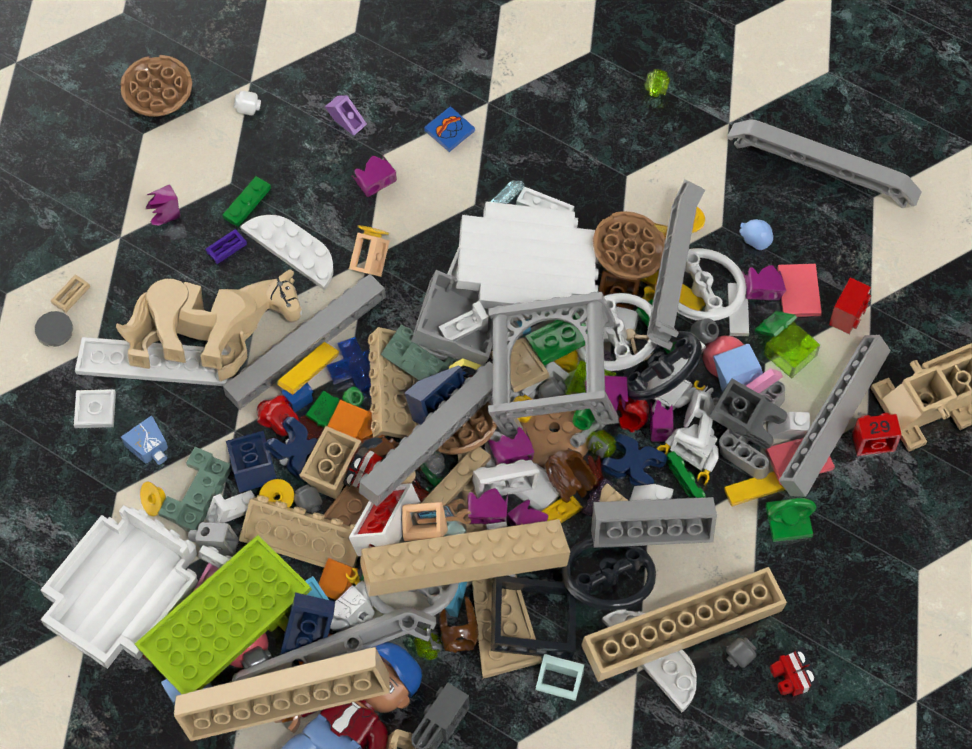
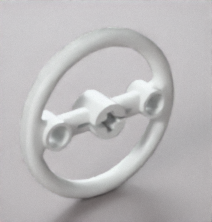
(703, 283)
(627, 360)

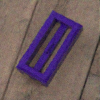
(228, 248)

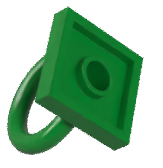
(790, 518)

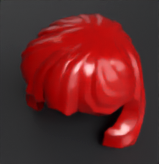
(634, 415)

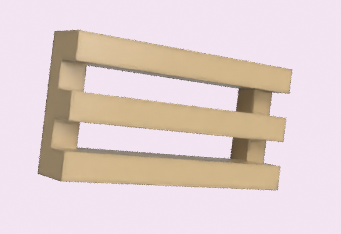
(72, 296)

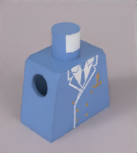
(146, 442)

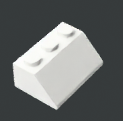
(506, 478)

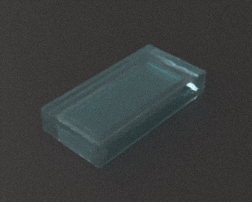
(508, 192)

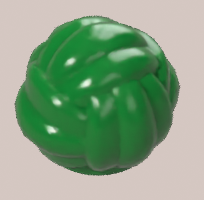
(353, 396)

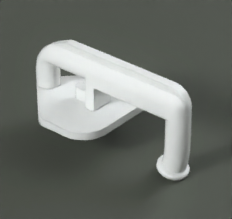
(705, 422)

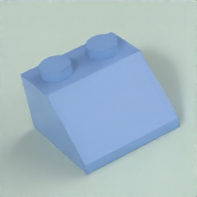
(737, 364)

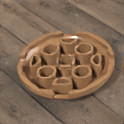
(156, 85)
(631, 231)
(471, 434)
(548, 443)

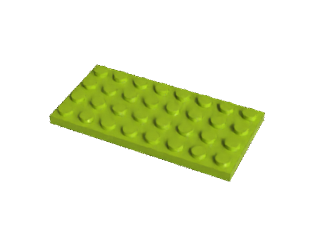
(222, 617)

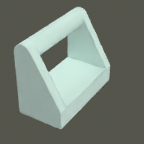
(564, 667)

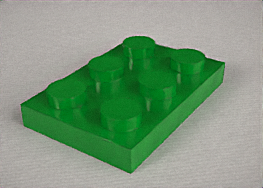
(556, 340)

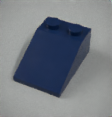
(430, 392)
(250, 461)
(308, 622)

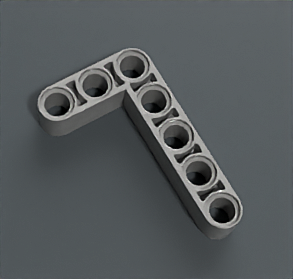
(739, 444)

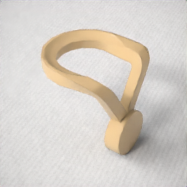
(631, 336)

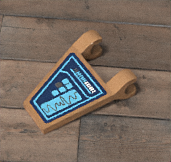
(449, 510)

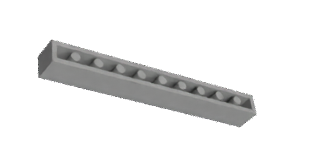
(299, 344)
(834, 416)
(428, 436)

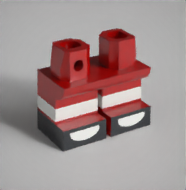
(362, 464)
(797, 673)

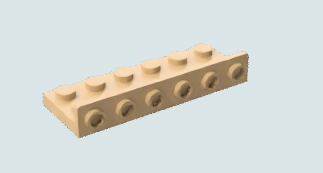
(387, 390)
(298, 533)

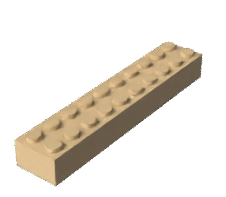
(464, 557)
(683, 624)
(282, 694)

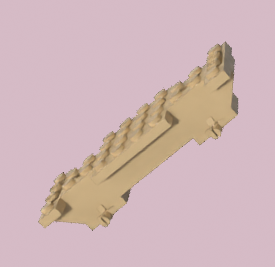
(940, 382)

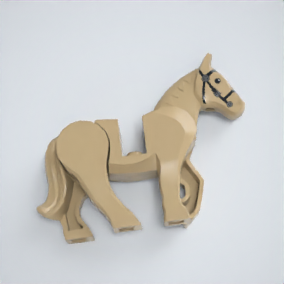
(178, 308)

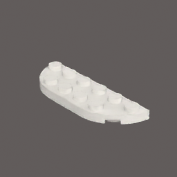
(292, 246)
(672, 673)

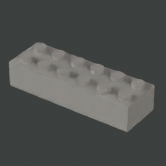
(653, 522)

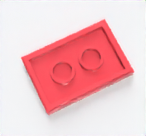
(801, 290)
(781, 455)

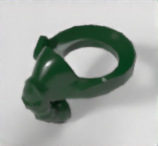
(431, 477)

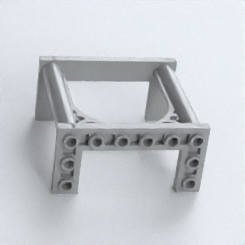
(507, 330)

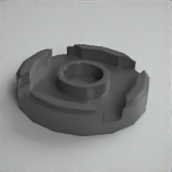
(53, 328)

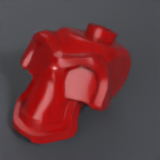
(274, 412)

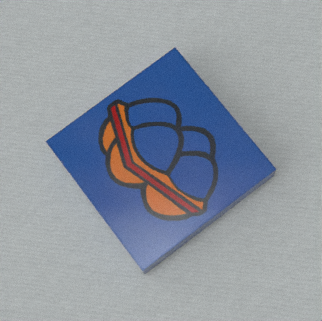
(449, 129)

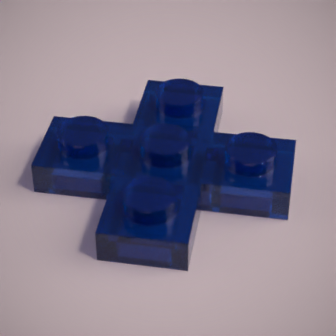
(353, 365)

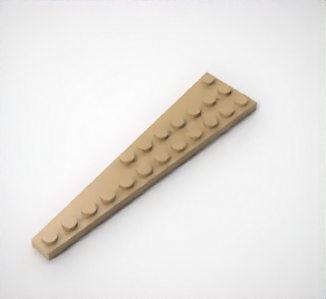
(514, 615)

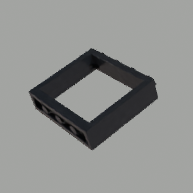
(531, 646)

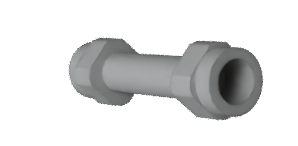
(580, 438)

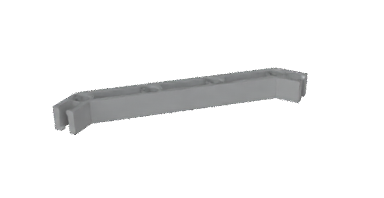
(826, 159)
(673, 264)
(368, 633)

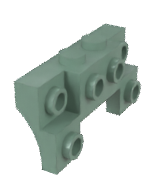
(413, 357)
(206, 484)

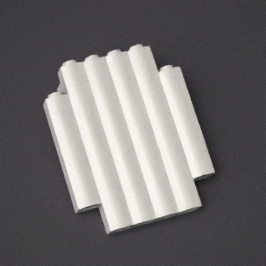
(525, 255)
(118, 585)

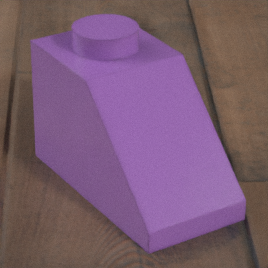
(346, 114)

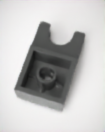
(751, 413)
(441, 718)

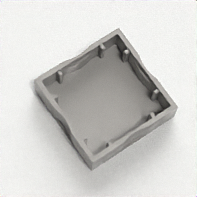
(442, 304)

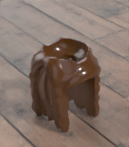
(569, 474)
(468, 631)

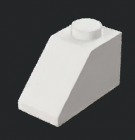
(793, 428)
(651, 492)

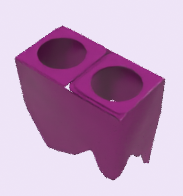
(376, 176)
(166, 205)
(765, 285)
(615, 387)
(661, 423)
(509, 450)
(488, 508)
(522, 515)

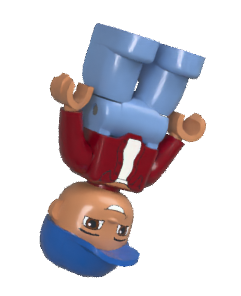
(356, 723)

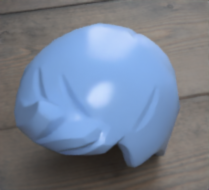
(757, 233)

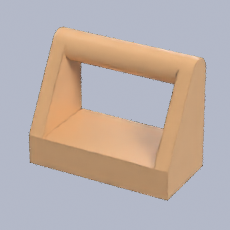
(376, 254)
(428, 531)

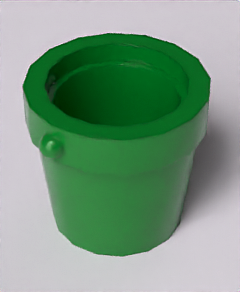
(583, 419)

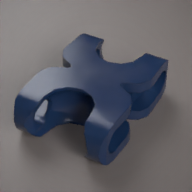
(296, 448)
(633, 461)

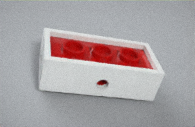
(383, 523)

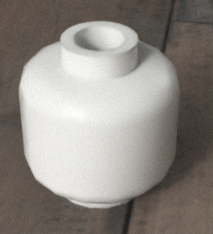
(247, 103)

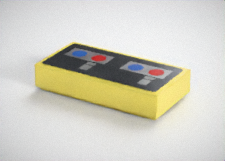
(468, 367)

